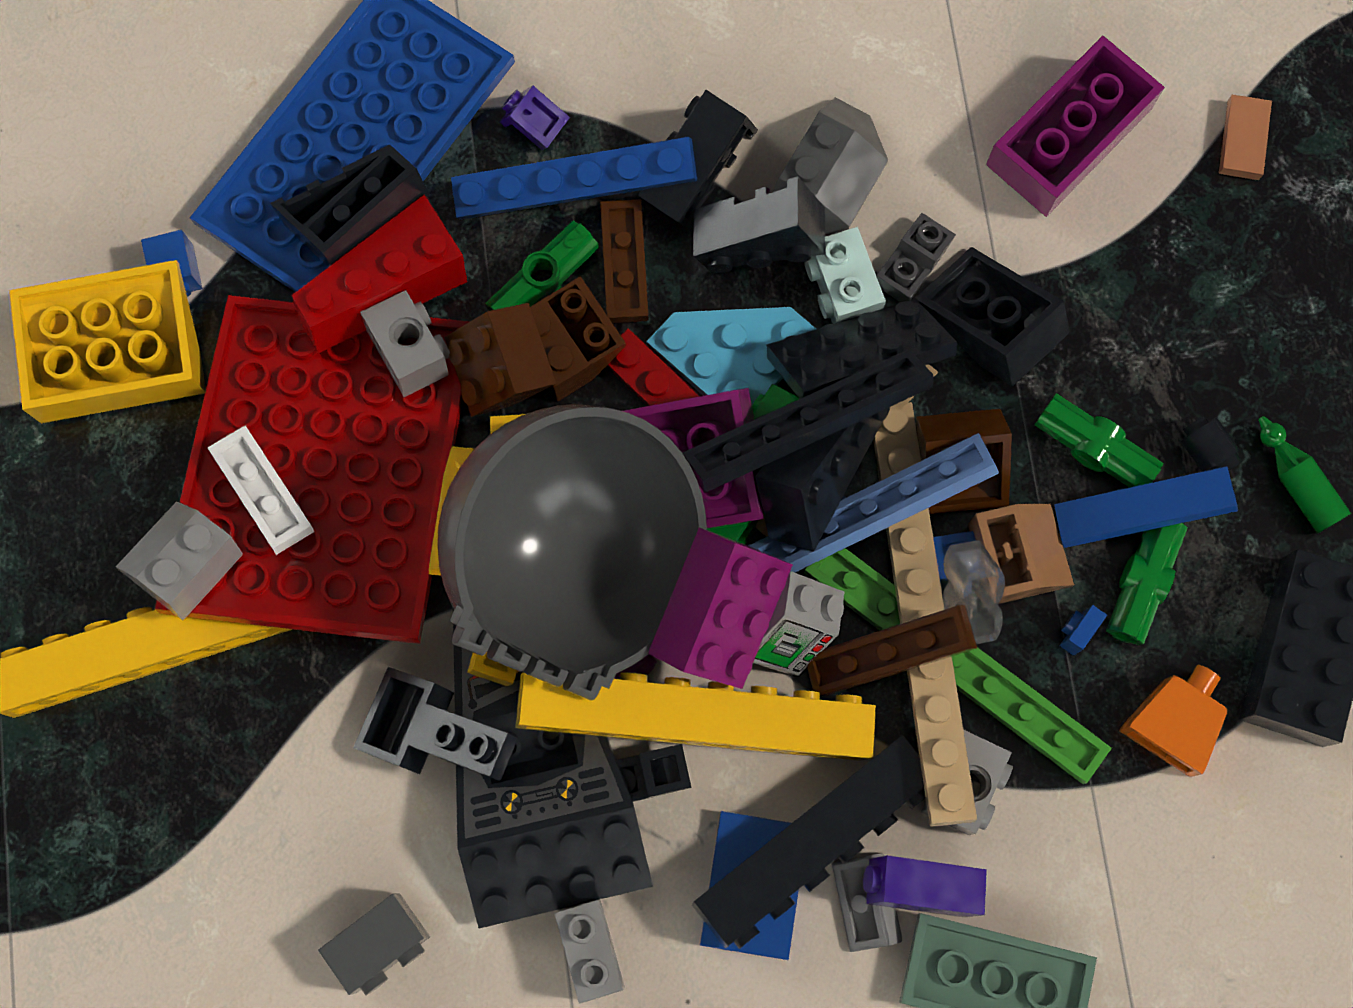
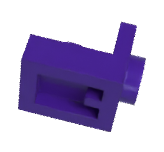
(534, 116)

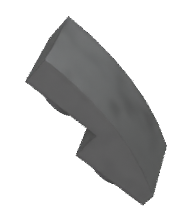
(914, 258)

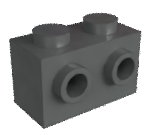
(374, 945)

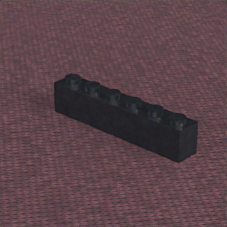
(811, 843)

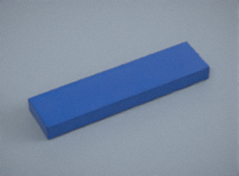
(1146, 507)

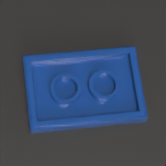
(736, 841)

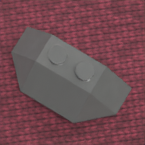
(838, 162)

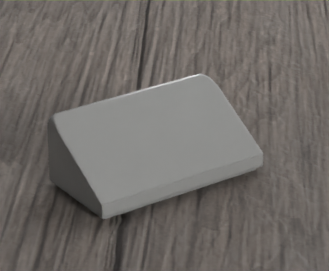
(864, 924)

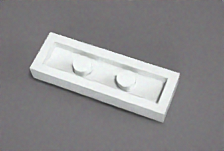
(261, 490)

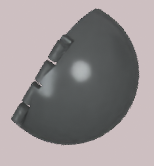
(567, 543)

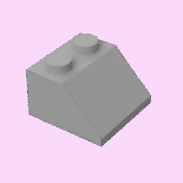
(181, 559)

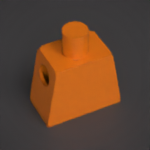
(1180, 721)

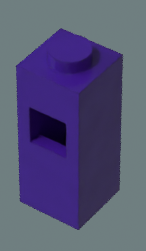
(925, 886)

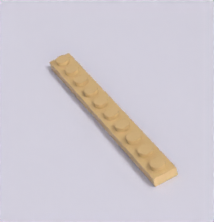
(917, 595)

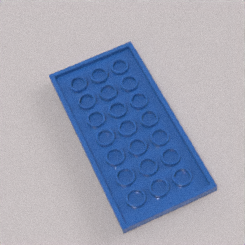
(386, 78)

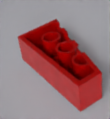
(404, 254)

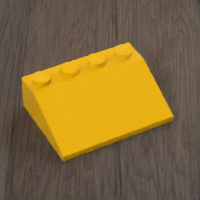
(105, 342)

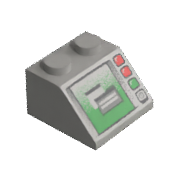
(801, 625)

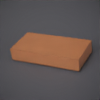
(1245, 137)

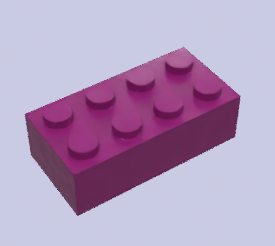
(1074, 125)

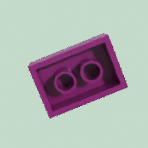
(720, 609)

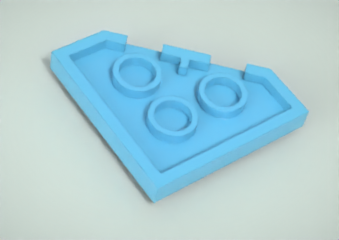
(726, 347)

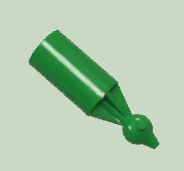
(1303, 479)

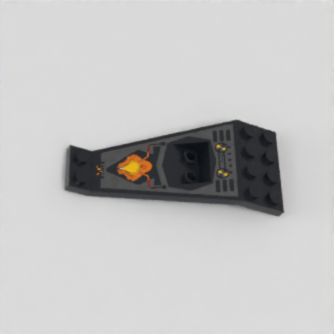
(555, 823)

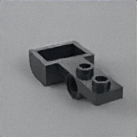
(413, 721)

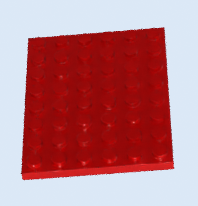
(351, 457)

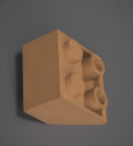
(1025, 547)

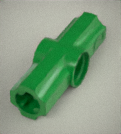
(559, 257)
(1098, 443)
(1146, 583)

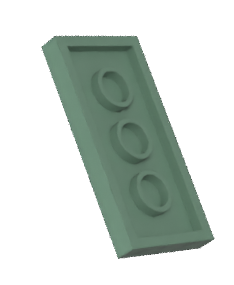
(987, 969)

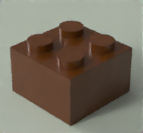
(499, 359)

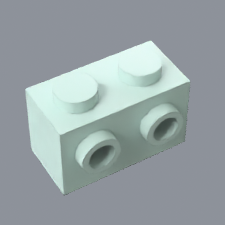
(845, 278)

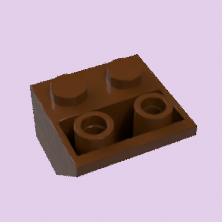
(575, 336)

